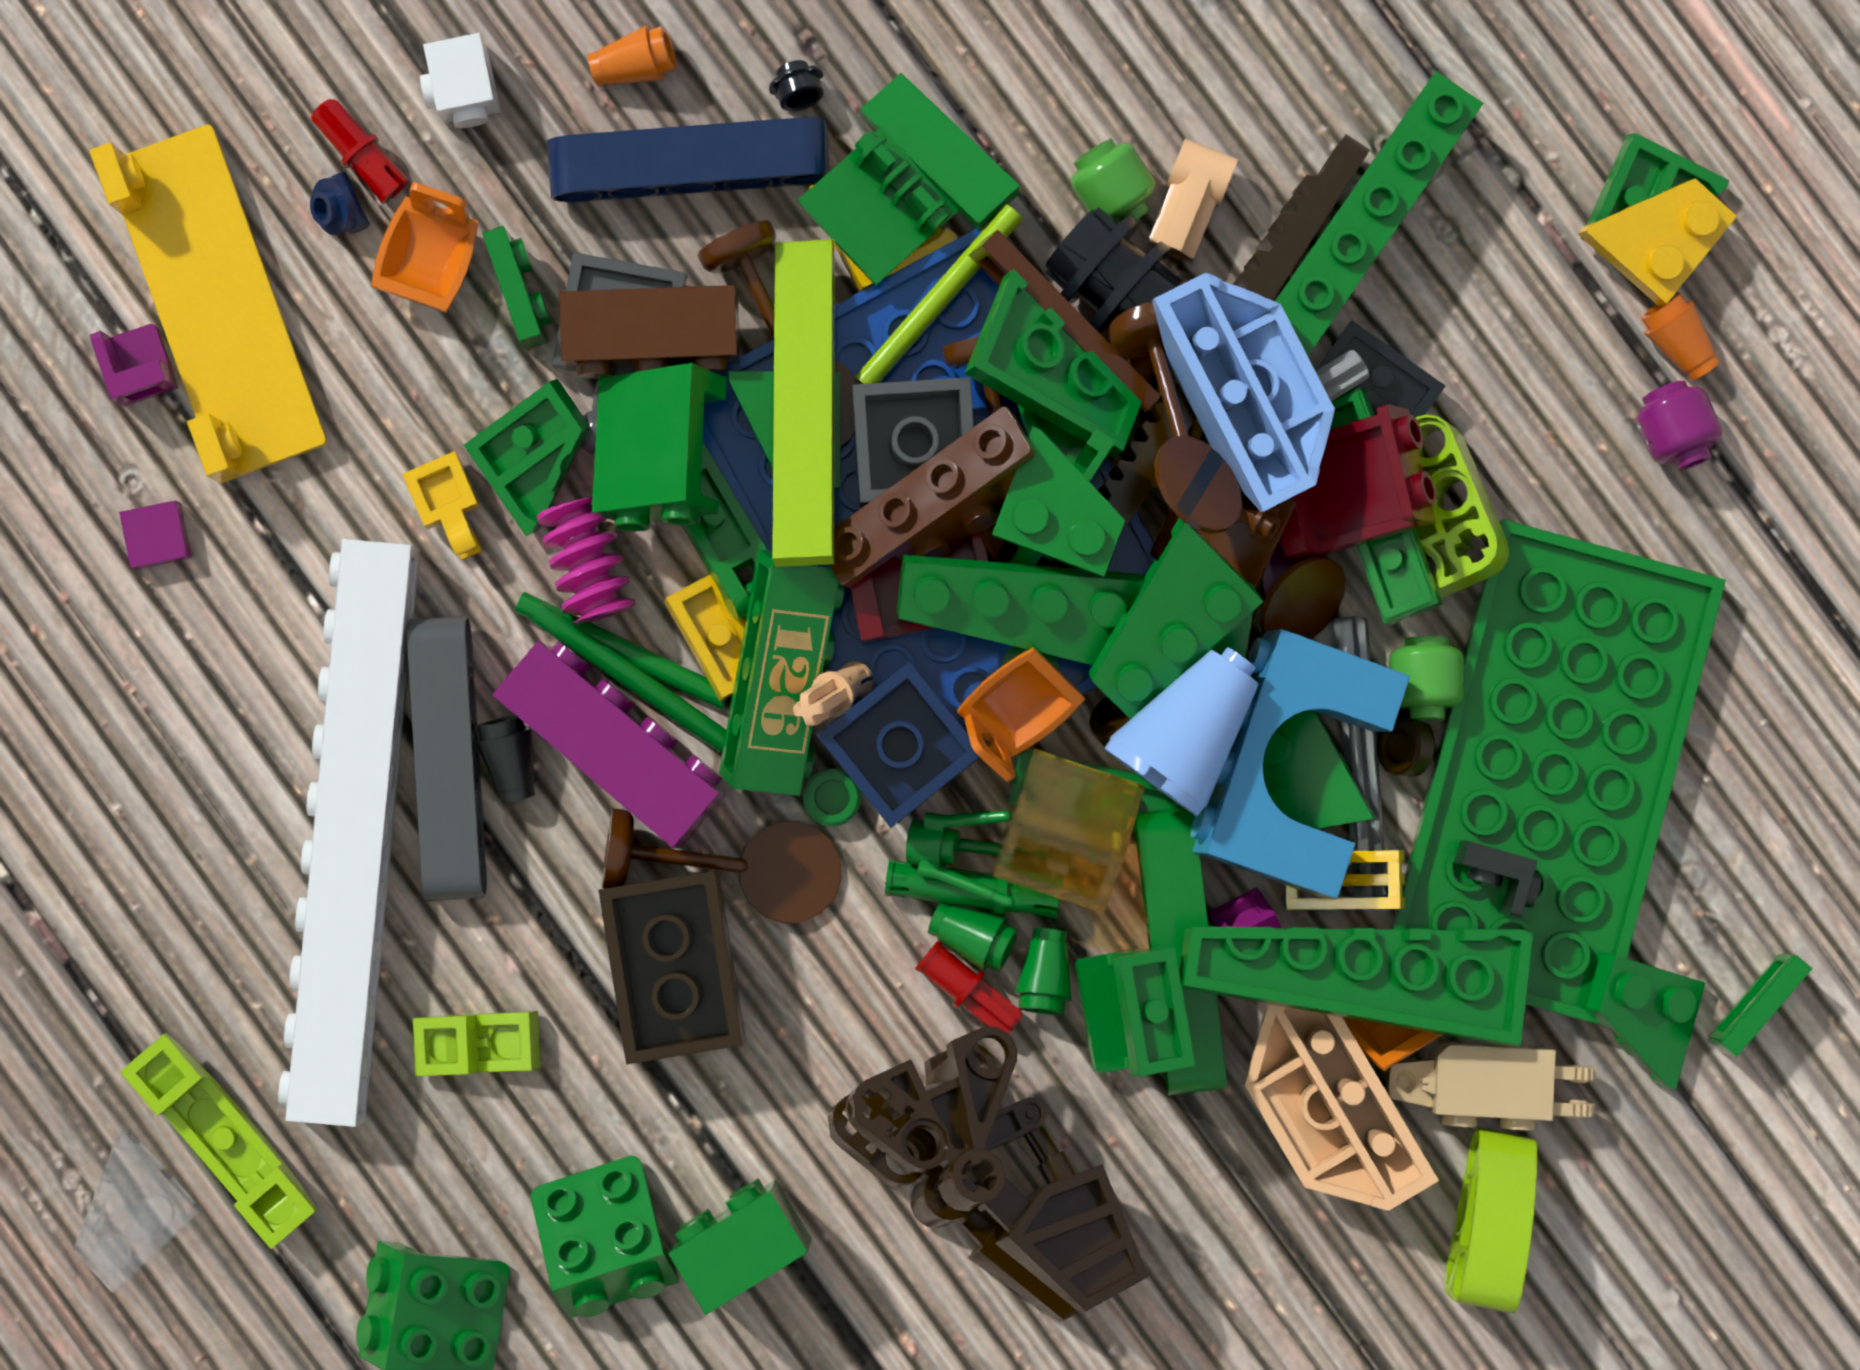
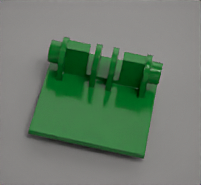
(877, 205)

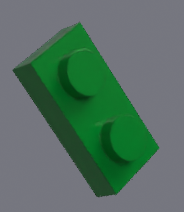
(526, 309)

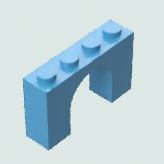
(1241, 819)

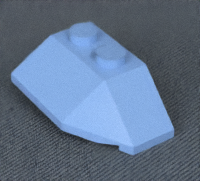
(1247, 385)

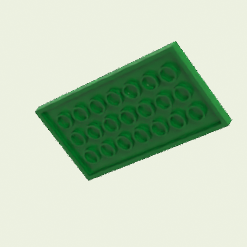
(1563, 750)

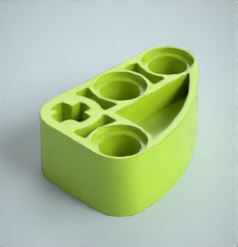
(1452, 533)
(1493, 1222)

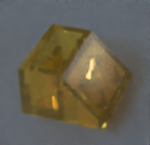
(1068, 831)

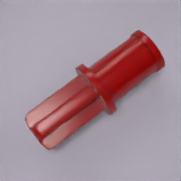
(359, 150)
(968, 989)

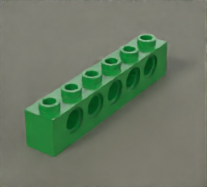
(1376, 207)

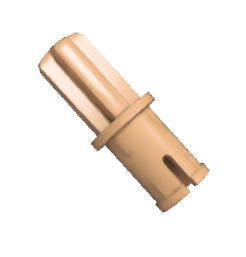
(833, 693)

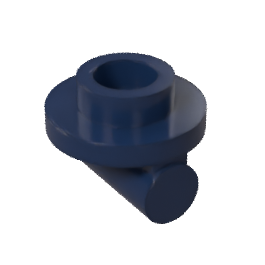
(337, 206)

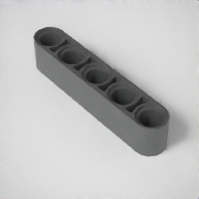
(446, 758)

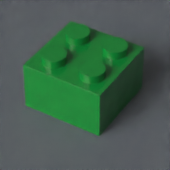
(740, 1245)

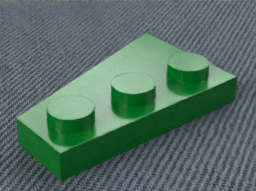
(1045, 371)
(1179, 615)
(1310, 775)

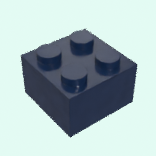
(899, 744)

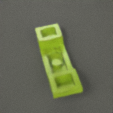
(222, 1137)

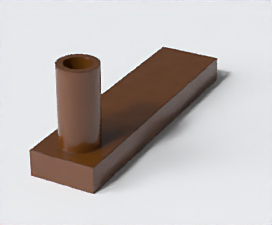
(999, 257)

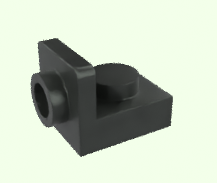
(1490, 867)

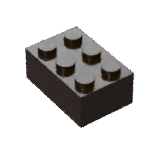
(672, 967)

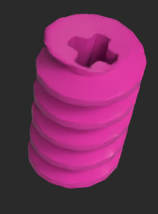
(585, 561)

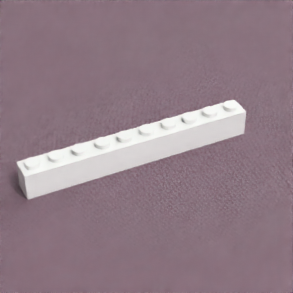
(351, 834)

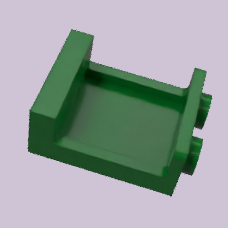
(653, 446)
(1135, 1011)

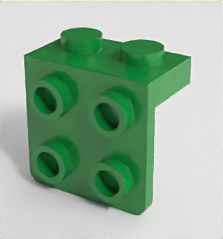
(601, 1238)
(431, 1310)

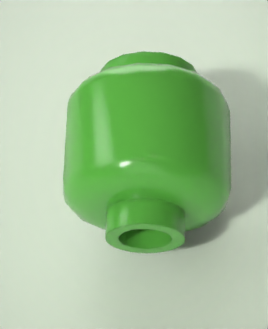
(1113, 180)
(1434, 674)

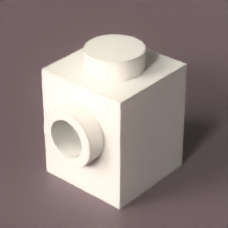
(460, 81)

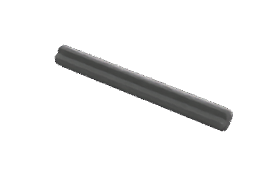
(1362, 758)

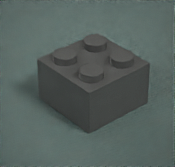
(904, 427)

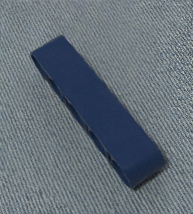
(688, 159)

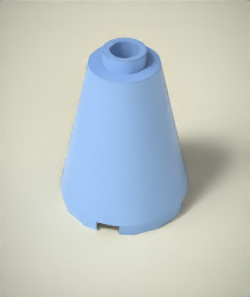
(1189, 729)

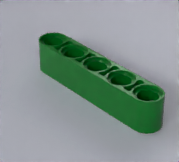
(1172, 903)

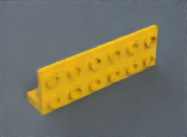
(213, 302)

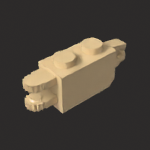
(1489, 1081)

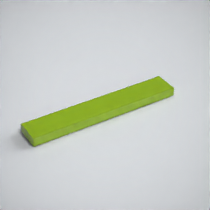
(804, 404)

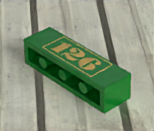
(779, 659)

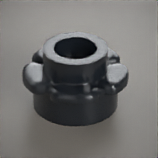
(797, 85)

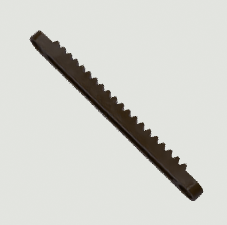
(1263, 275)

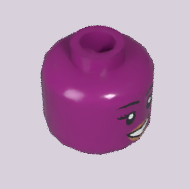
(1678, 425)

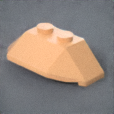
(1332, 1111)

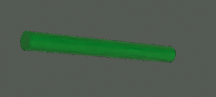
(645, 660)
(629, 676)

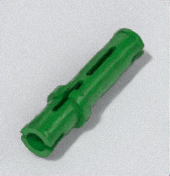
(904, 882)

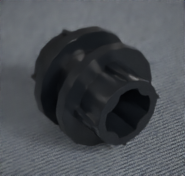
(1108, 268)

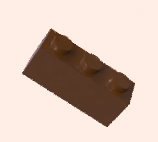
(649, 329)

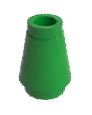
(974, 935)
(1045, 974)

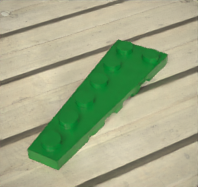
(1027, 605)
(1410, 978)

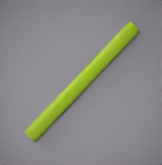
(933, 303)

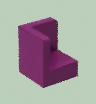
(134, 364)

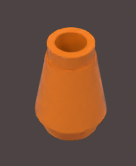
(634, 58)
(1681, 336)

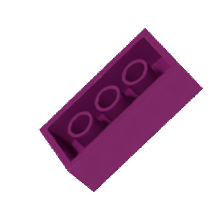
(609, 744)

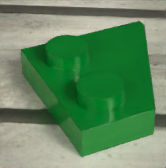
(531, 452)
(1058, 511)
(1647, 1012)

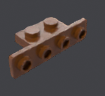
(936, 502)

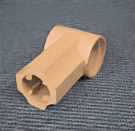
(1195, 189)

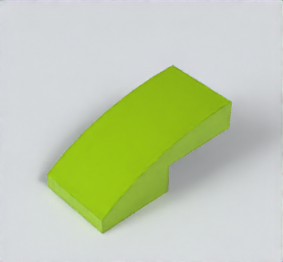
(476, 1043)

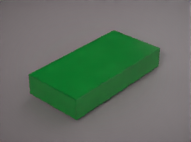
(1759, 1004)

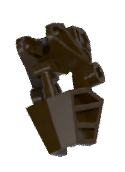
(1056, 1246)

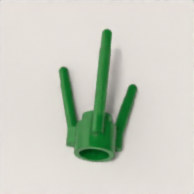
(934, 844)

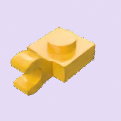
(443, 497)

